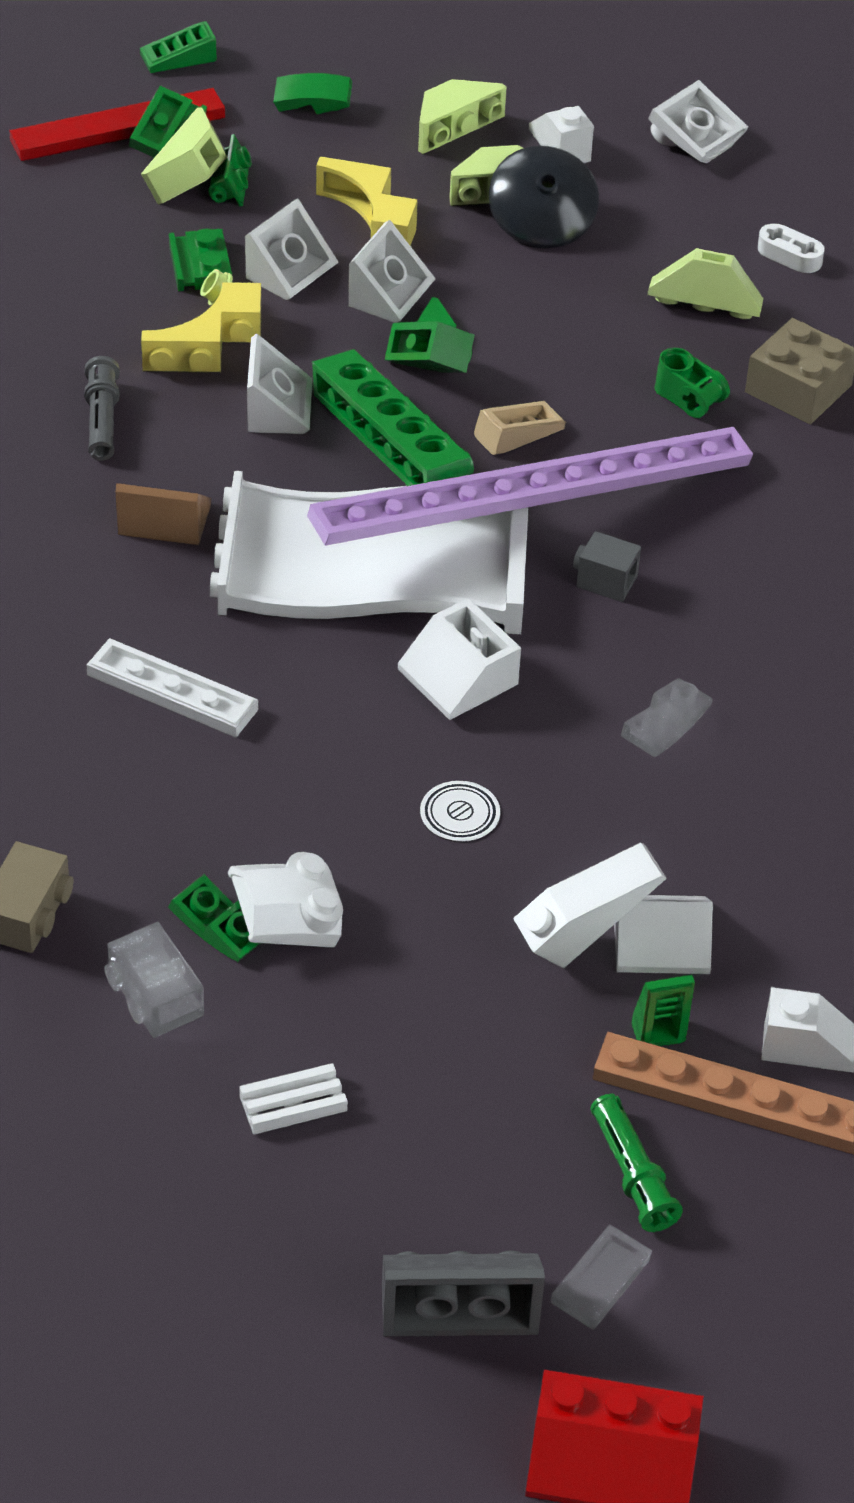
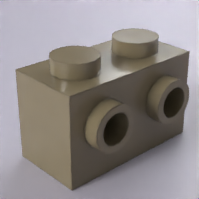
(30, 892)

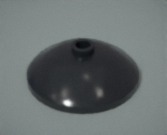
(542, 214)

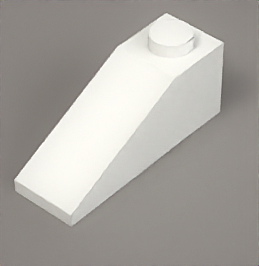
(586, 905)

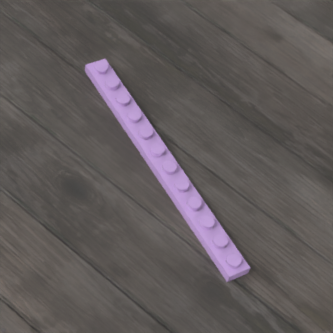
(526, 485)

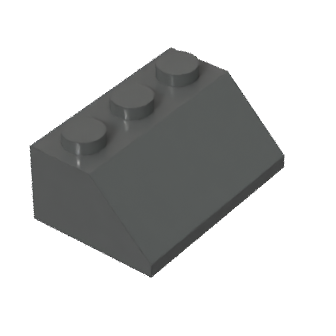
(462, 1294)

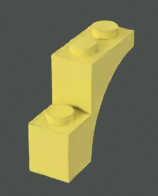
(368, 192)
(198, 343)

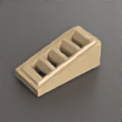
(515, 425)

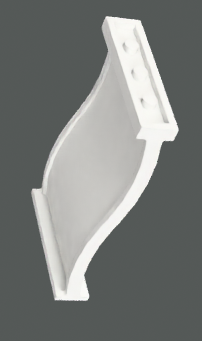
(283, 569)

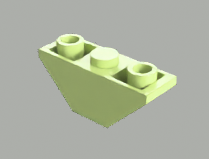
(457, 110)
(186, 159)
(473, 176)
(708, 283)

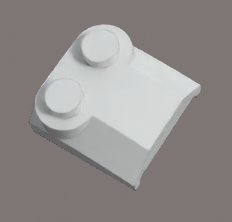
(696, 123)
(290, 901)

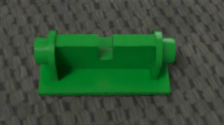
(231, 176)

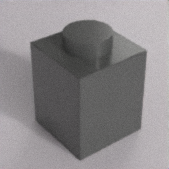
(607, 566)

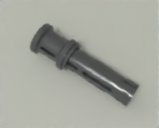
(102, 396)

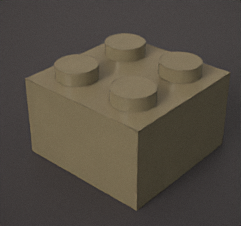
(800, 370)

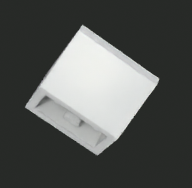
(461, 659)

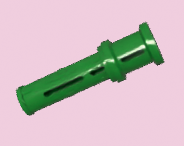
(642, 1178)

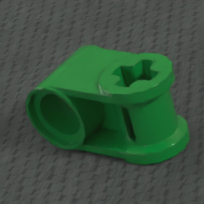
(685, 382)

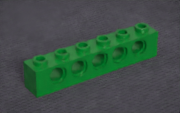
(387, 420)

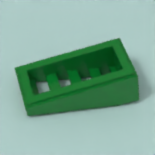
(181, 49)
(664, 1011)

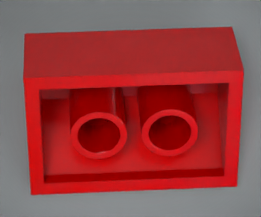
(612, 1442)

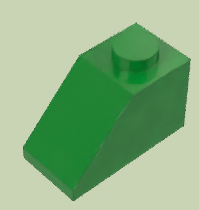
(430, 346)

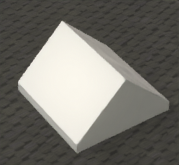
(287, 252)
(387, 276)
(276, 392)
(665, 936)

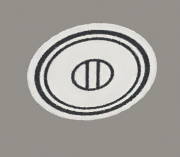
(460, 811)

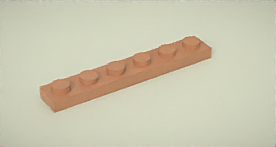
(726, 1092)

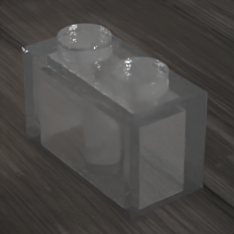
(154, 980)

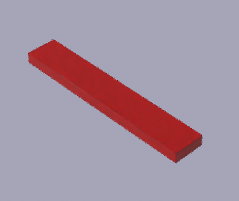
(96, 127)

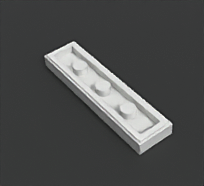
(172, 687)

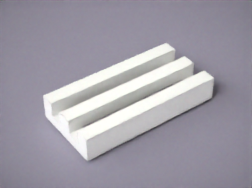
(290, 1092)

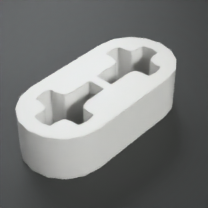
(790, 248)

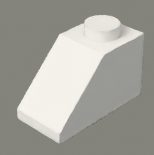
(565, 130)
(807, 1032)

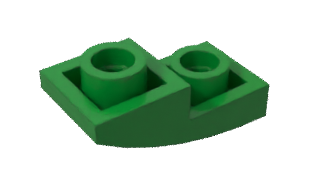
(320, 90)
(213, 918)

